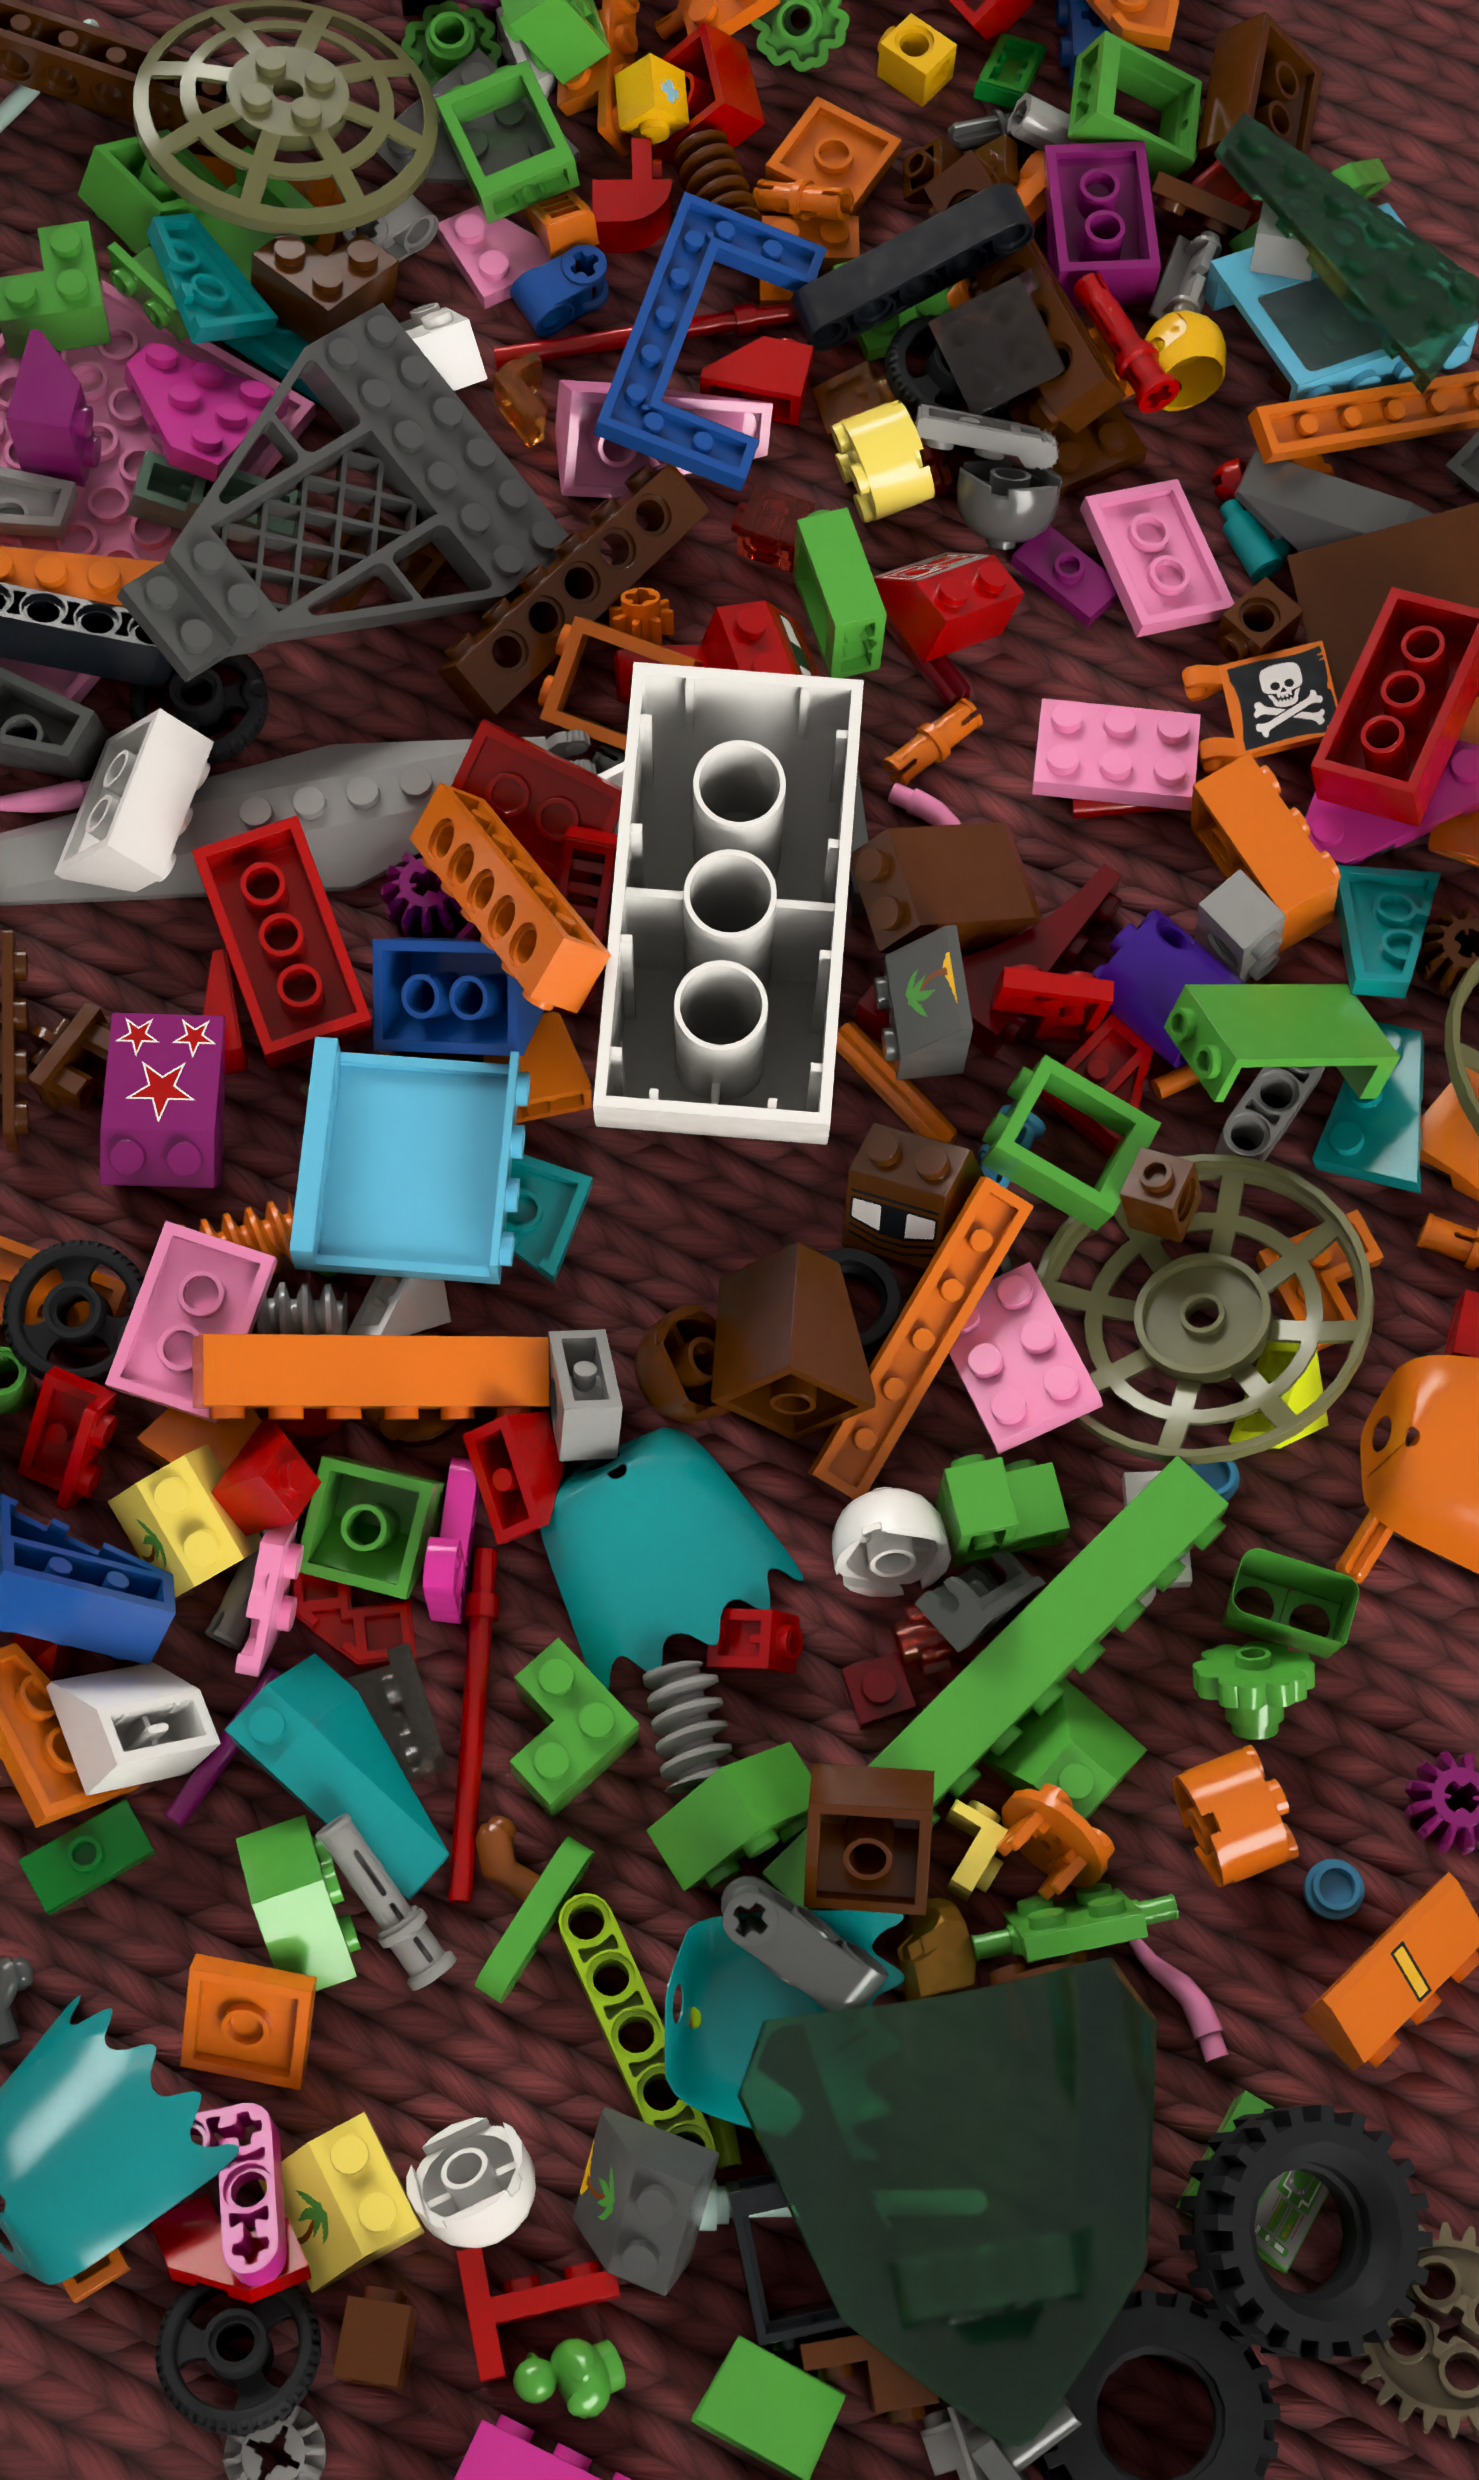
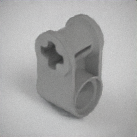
(402, 230)

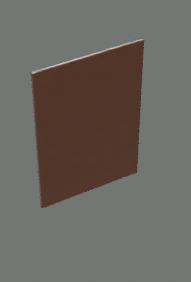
(1349, 580)

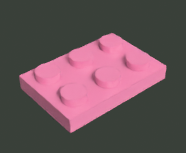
(1156, 557)
(1116, 754)
(188, 1291)
(1021, 1362)

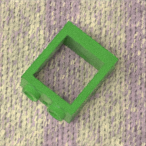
(1119, 64)
(523, 182)
(839, 593)
(1047, 1181)

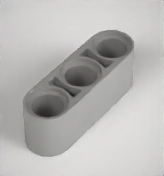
(1261, 1122)

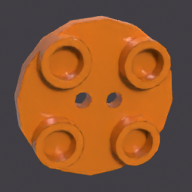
(1054, 1839)

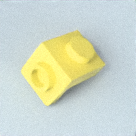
(979, 1864)

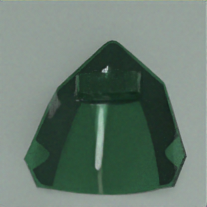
(971, 2176)

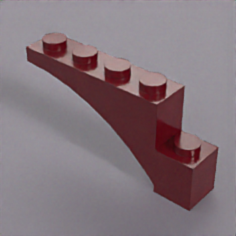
(1046, 944)

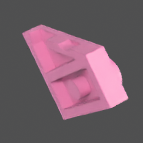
(490, 253)

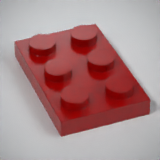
(537, 794)

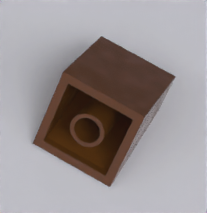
(943, 877)
(789, 1344)

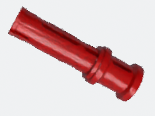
(1135, 358)

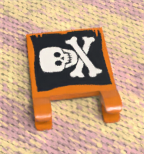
(1271, 701)

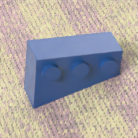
(79, 1593)

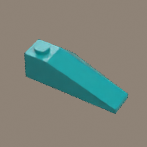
(332, 1758)

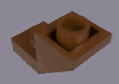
(939, 155)
(887, 2383)

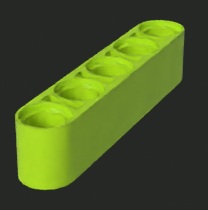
(628, 2007)

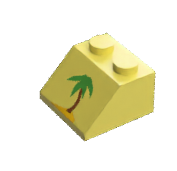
(180, 1522)
(345, 2202)

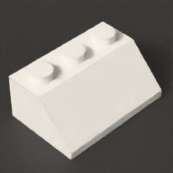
(137, 805)

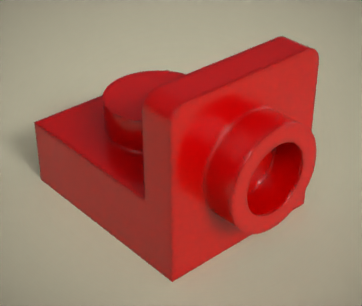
(757, 1641)

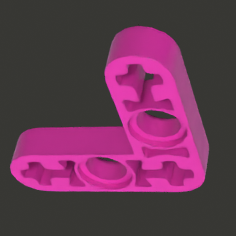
(450, 1555)
(253, 2162)

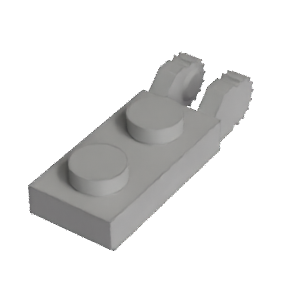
(987, 435)

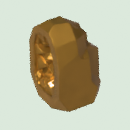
(936, 1952)

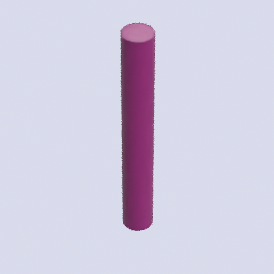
(210, 1768)

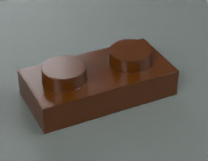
(1218, 213)

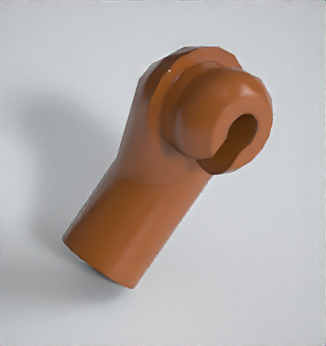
(498, 1858)

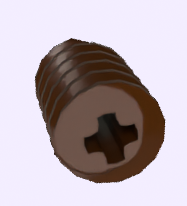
(711, 172)

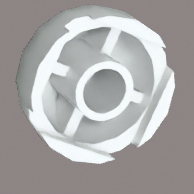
(889, 1541)
(473, 2183)

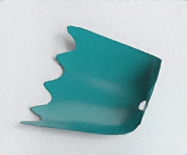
(656, 1550)
(734, 1999)
(91, 2149)

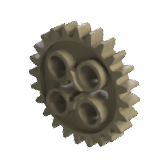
(1421, 2378)

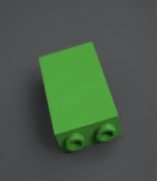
(145, 281)
(1279, 1026)

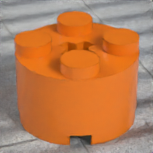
(1235, 1816)

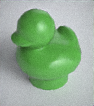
(580, 2371)

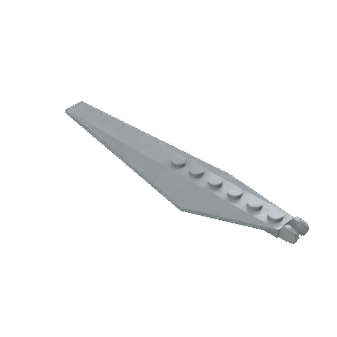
(349, 798)

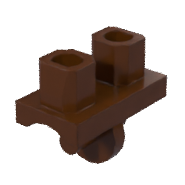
(66, 1056)

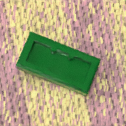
(1010, 70)
(87, 1857)

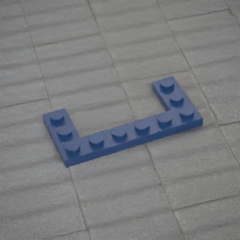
(634, 404)

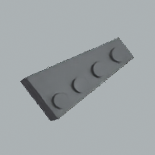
(46, 730)

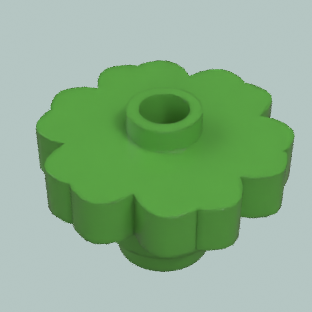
(449, 38)
(805, 46)
(1254, 1684)

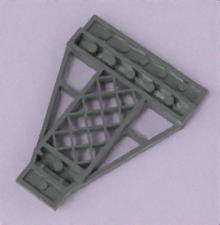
(409, 436)

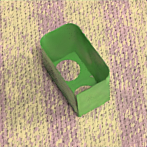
(1311, 1584)
(769, 2409)

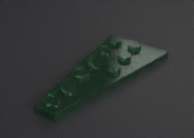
(1364, 255)

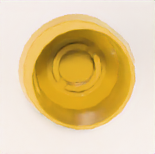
(1193, 352)

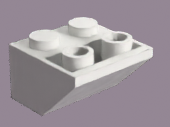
(447, 343)
(132, 1726)

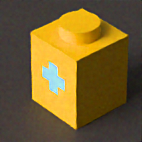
(651, 99)

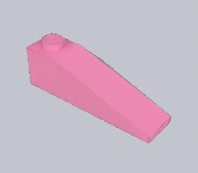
(600, 467)

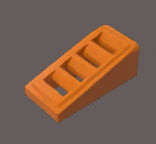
(563, 223)

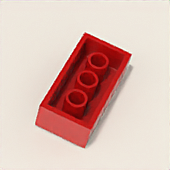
(1401, 709)
(282, 941)

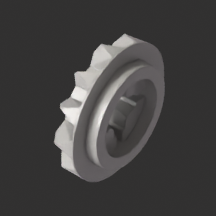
(303, 2442)

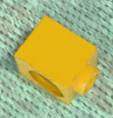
(916, 59)

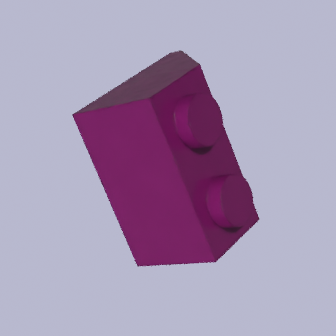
(50, 416)

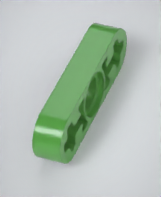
(534, 1919)

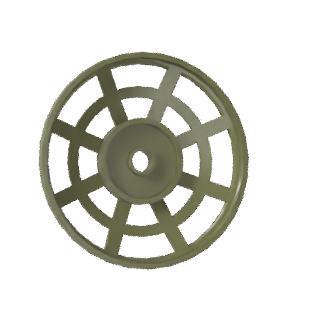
(276, 125)
(1243, 1306)

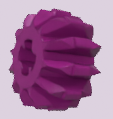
(418, 900)
(1433, 1790)

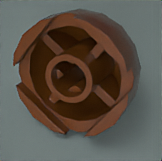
(677, 1365)

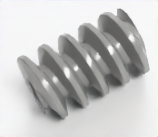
(303, 1314)
(685, 1724)

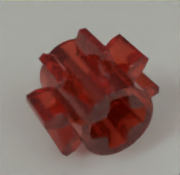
(921, 1642)

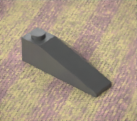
(1316, 507)

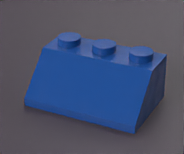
(447, 999)

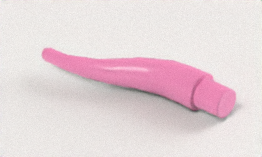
(46, 799)
(922, 805)
(1195, 2004)

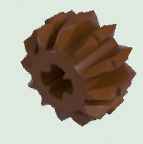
(1442, 948)

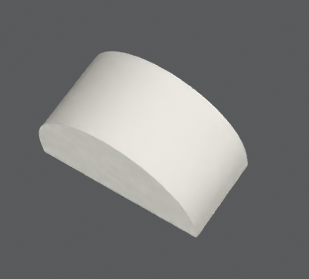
(729, 904)

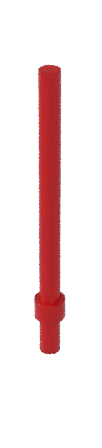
(742, 319)
(481, 1611)

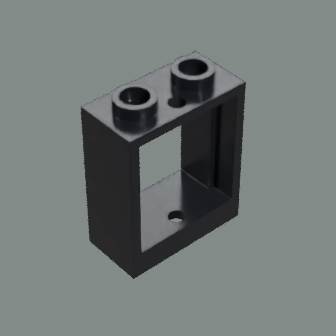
(785, 2327)

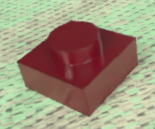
(878, 1690)

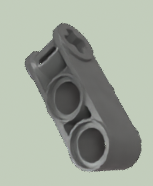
(800, 1946)

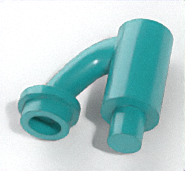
(1251, 543)

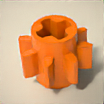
(643, 615)

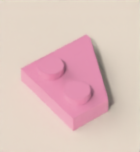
(269, 1602)

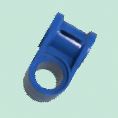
(558, 293)

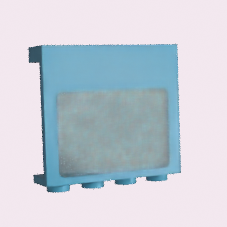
(1311, 330)

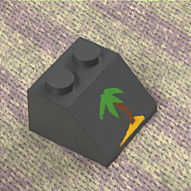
(925, 1007)
(643, 2200)

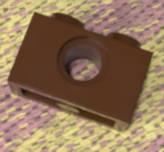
(377, 2339)

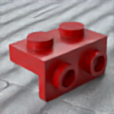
(67, 1435)

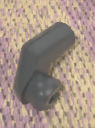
(14, 1976)

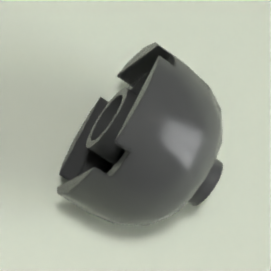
(1006, 501)

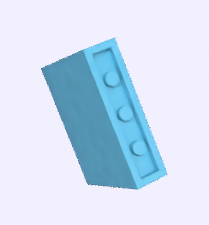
(408, 1166)

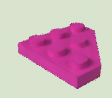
(195, 407)
(1354, 834)

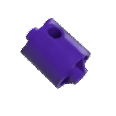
(1150, 974)

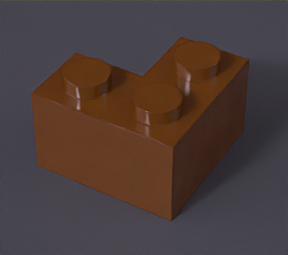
(322, 292)

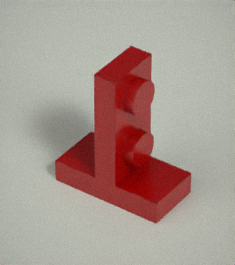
(522, 2300)

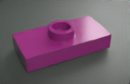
(1066, 575)

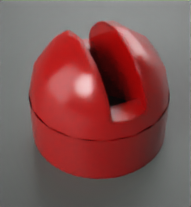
(1228, 478)

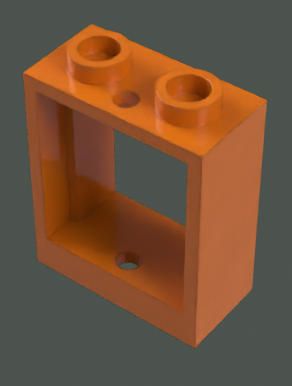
(571, 648)

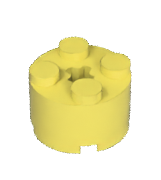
(882, 460)

